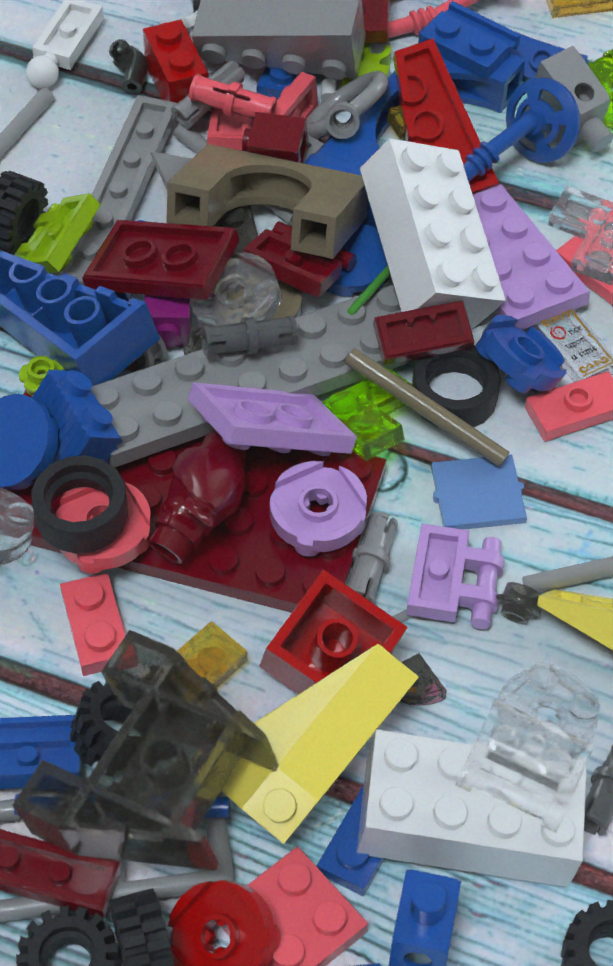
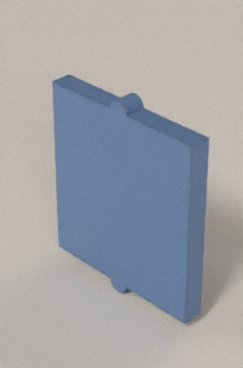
(478, 493)

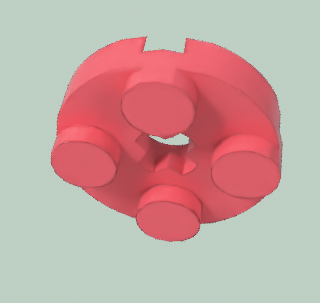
(87, 503)

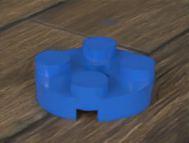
(524, 356)

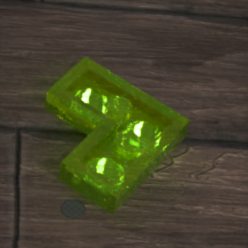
(366, 413)

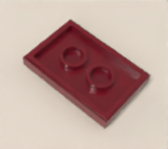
(162, 259)

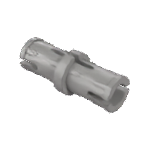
(372, 555)

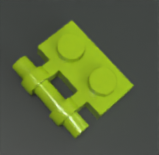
(59, 232)

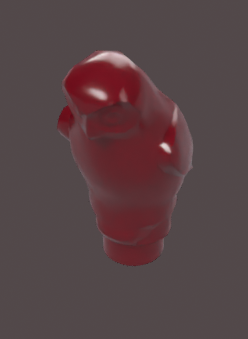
(201, 496)

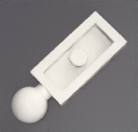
(63, 41)

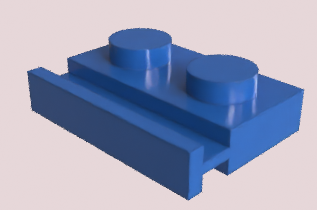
(470, 40)
(31, 740)

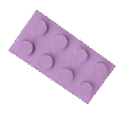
(529, 268)

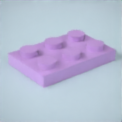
(271, 419)

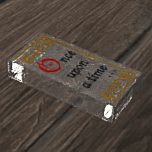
(580, 346)

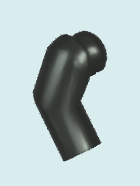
(130, 62)

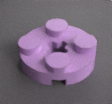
(315, 531)

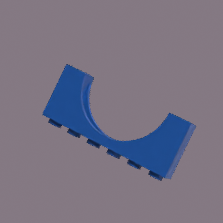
(351, 153)

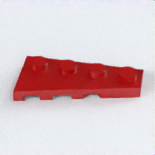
(433, 107)

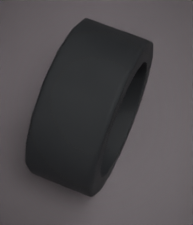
(469, 362)
(78, 473)

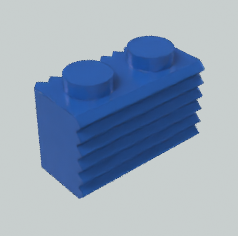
(81, 420)

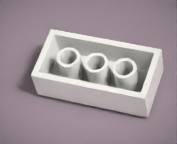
(431, 229)
(422, 818)

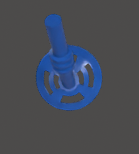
(531, 125)

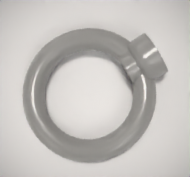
(362, 91)

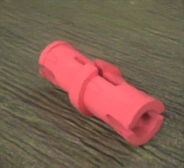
(230, 98)

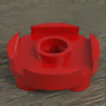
(226, 904)

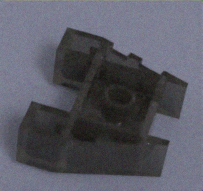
(156, 771)

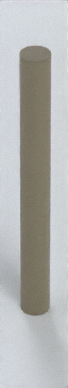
(426, 407)

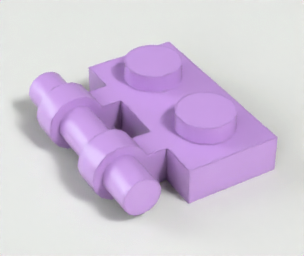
(438, 575)

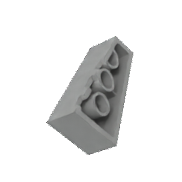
(283, 34)

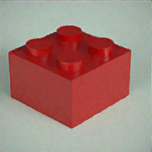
(326, 633)

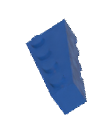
(72, 322)

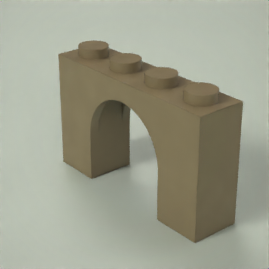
(324, 201)

